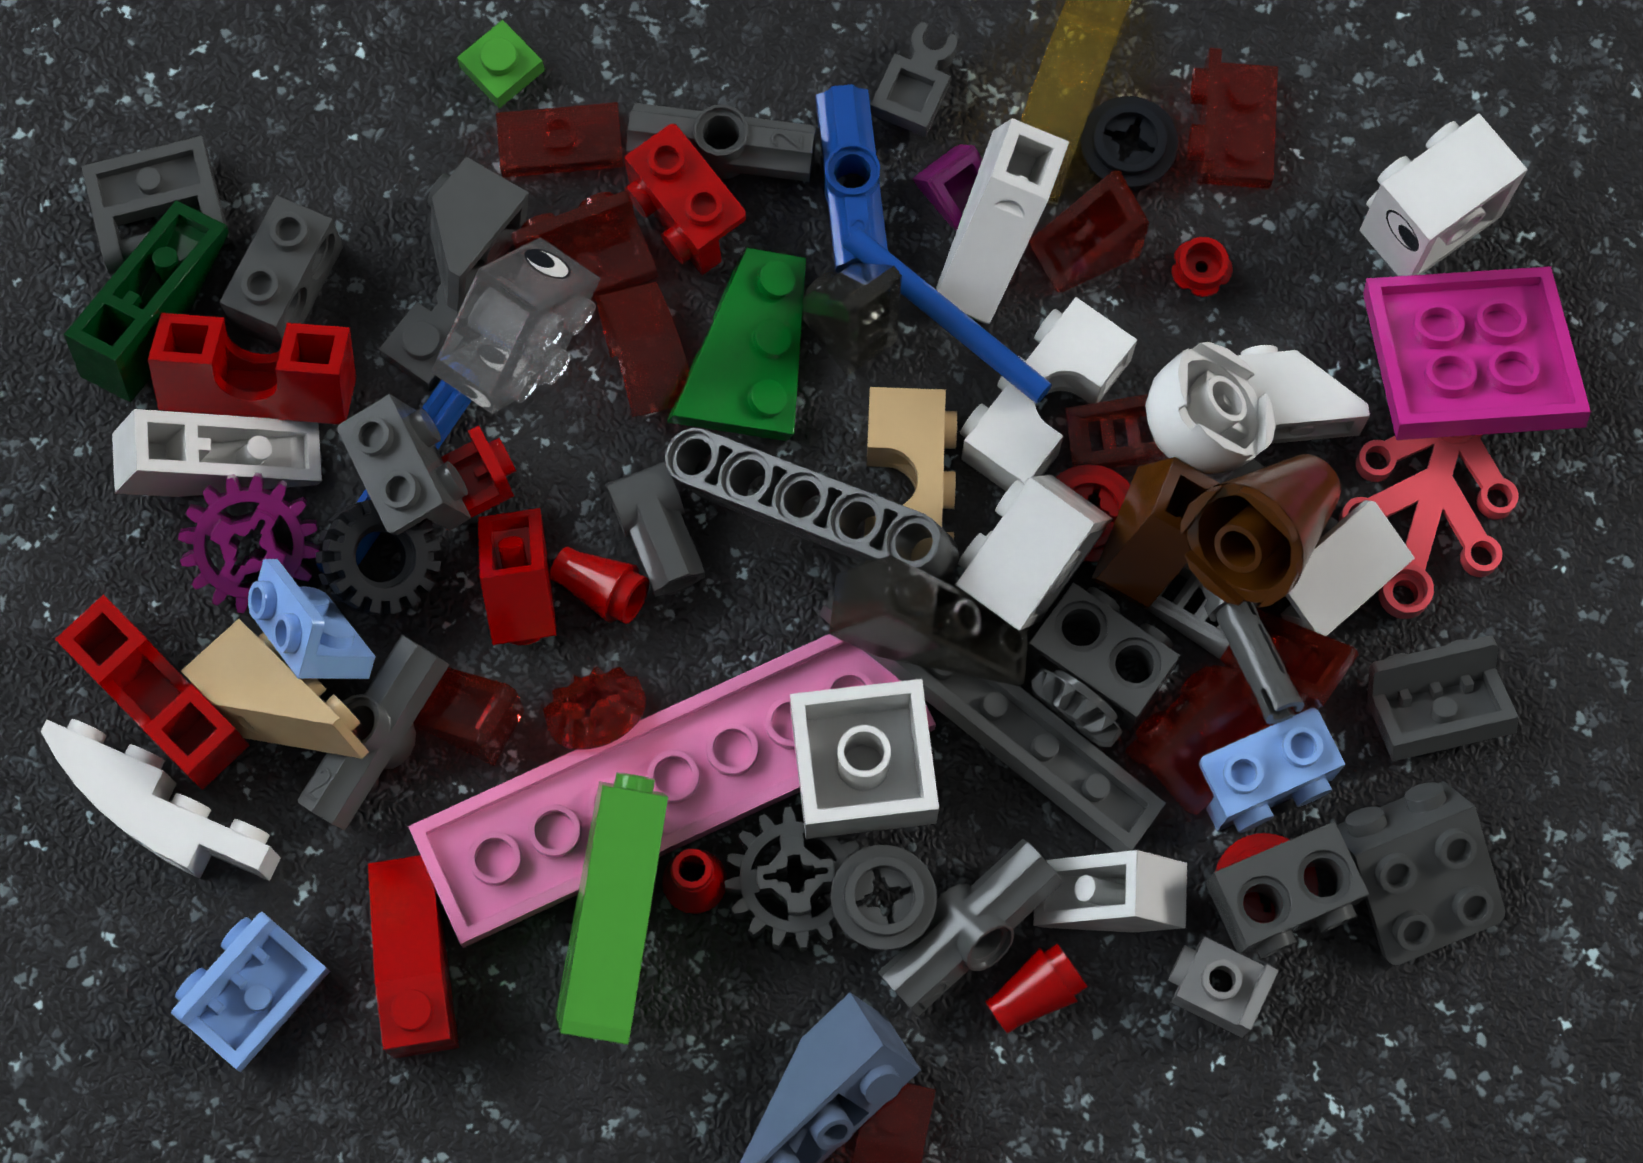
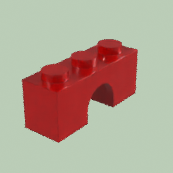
(206, 373)
(152, 692)

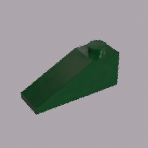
(161, 275)

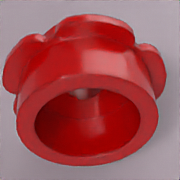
(1204, 251)

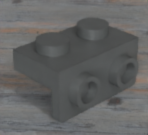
(402, 466)
(1440, 698)

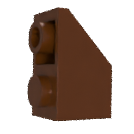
(1146, 539)

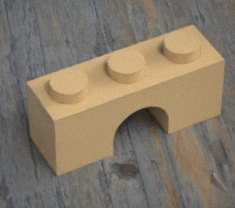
(910, 435)

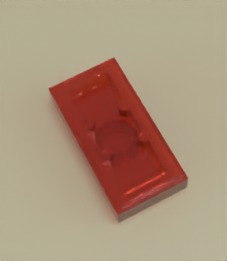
(559, 139)

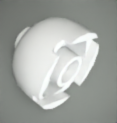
(1209, 411)

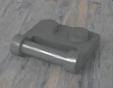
(146, 187)

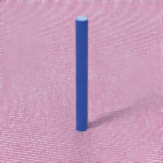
(952, 319)

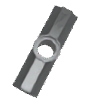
(761, 147)
(385, 731)
(971, 927)

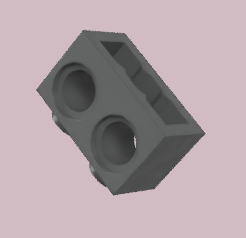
(281, 271)
(1096, 662)
(1281, 878)

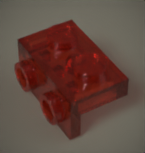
(599, 237)

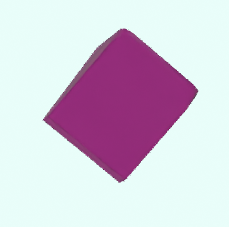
(950, 181)

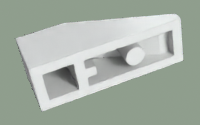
(188, 451)

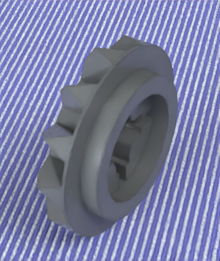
(1077, 706)
(898, 871)

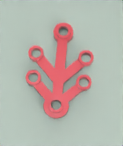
(1435, 494)

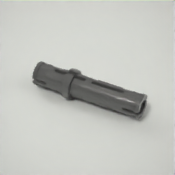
(1256, 657)

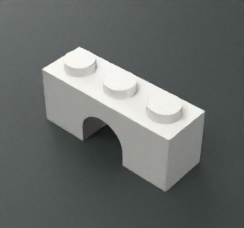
(1077, 355)

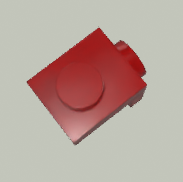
(483, 471)

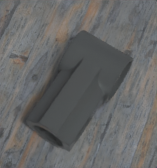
(652, 515)

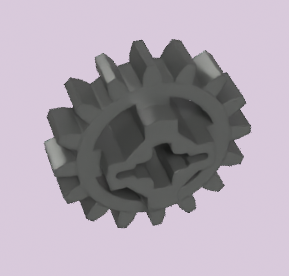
(764, 881)

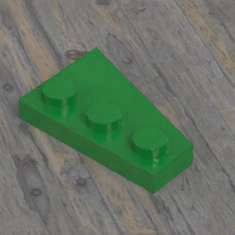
(750, 357)

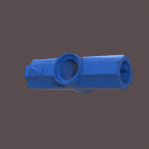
(849, 149)

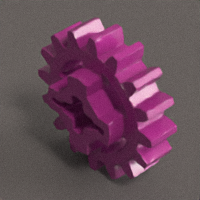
(223, 526)

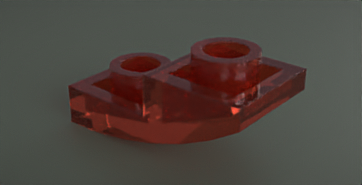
(647, 346)

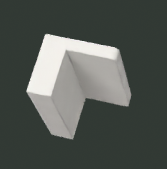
(1346, 569)

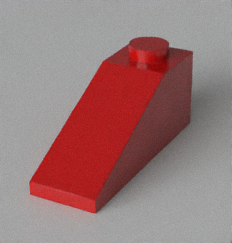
(410, 959)

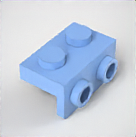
(1270, 768)
(248, 989)

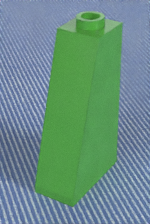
(612, 910)

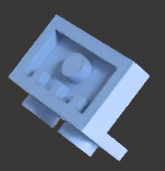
(307, 627)

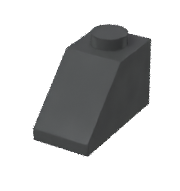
(472, 224)

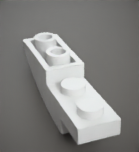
(136, 797)

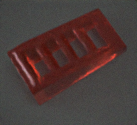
(1105, 412)

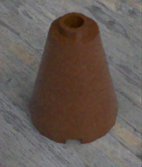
(1260, 529)

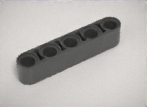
(791, 486)

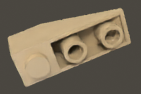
(266, 700)

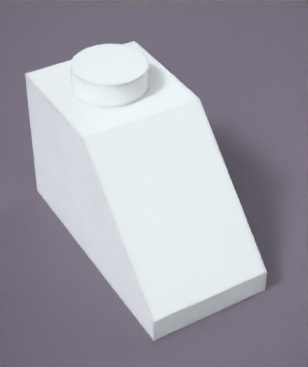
(1303, 396)
(1116, 893)

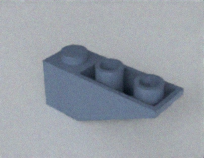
(832, 1085)

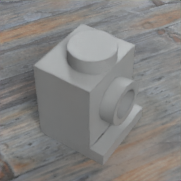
(1230, 1010)

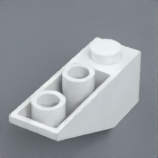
(1000, 216)

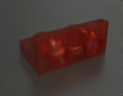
(1236, 122)
(1208, 715)

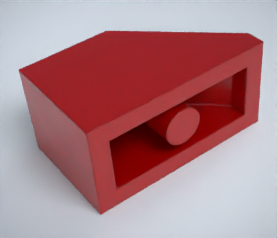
(516, 577)

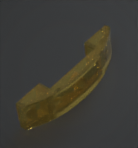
(1073, 73)

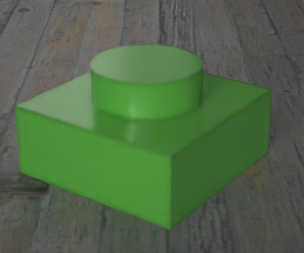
(500, 64)

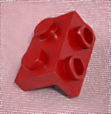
(684, 195)

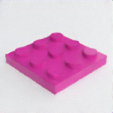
(1475, 353)

